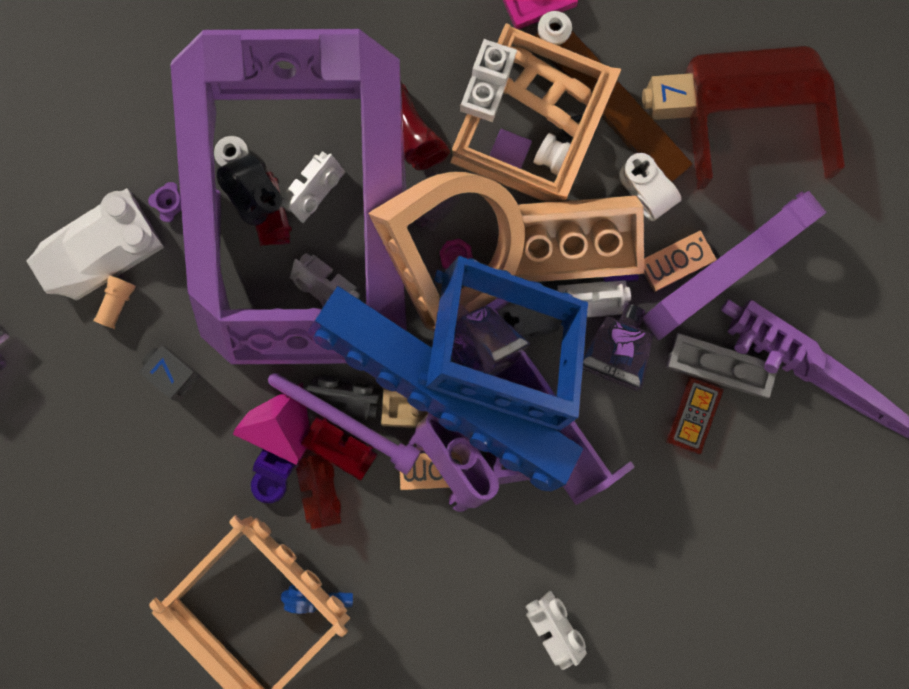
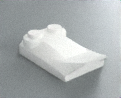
(95, 246)

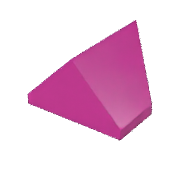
(277, 427)

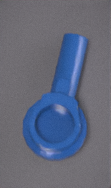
(297, 603)

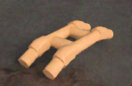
(546, 105)

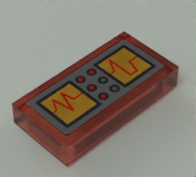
(694, 415)

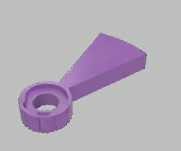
(733, 265)

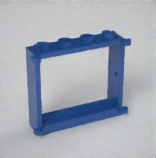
(493, 391)

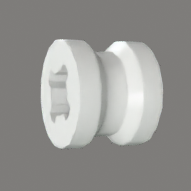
(551, 153)

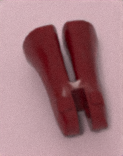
(421, 145)

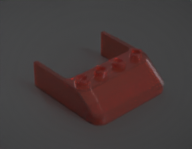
(763, 81)

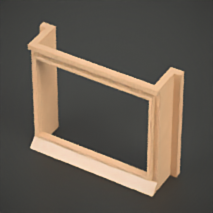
(517, 178)

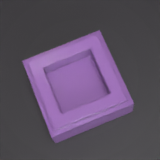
(510, 148)

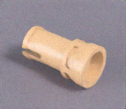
(113, 302)

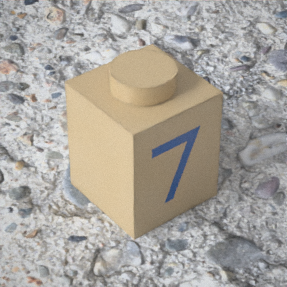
(670, 96)

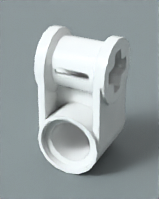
(651, 187)

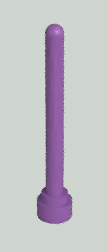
(402, 456)

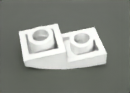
(488, 80)

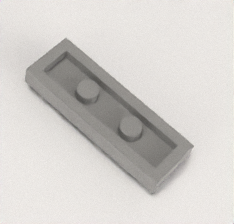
(720, 366)

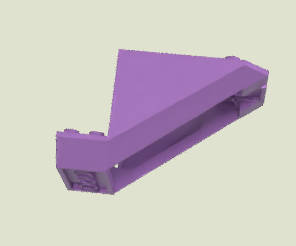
(245, 68)

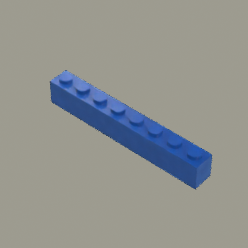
(397, 358)

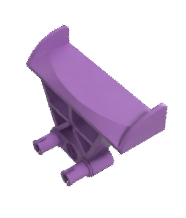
(478, 478)

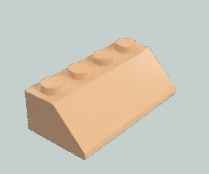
(582, 239)

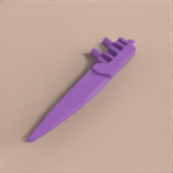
(809, 363)

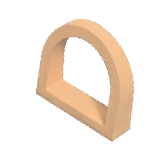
(396, 214)

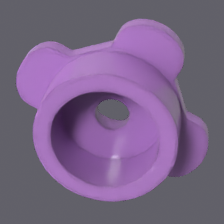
(159, 199)

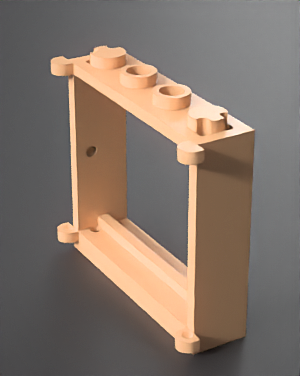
(206, 646)

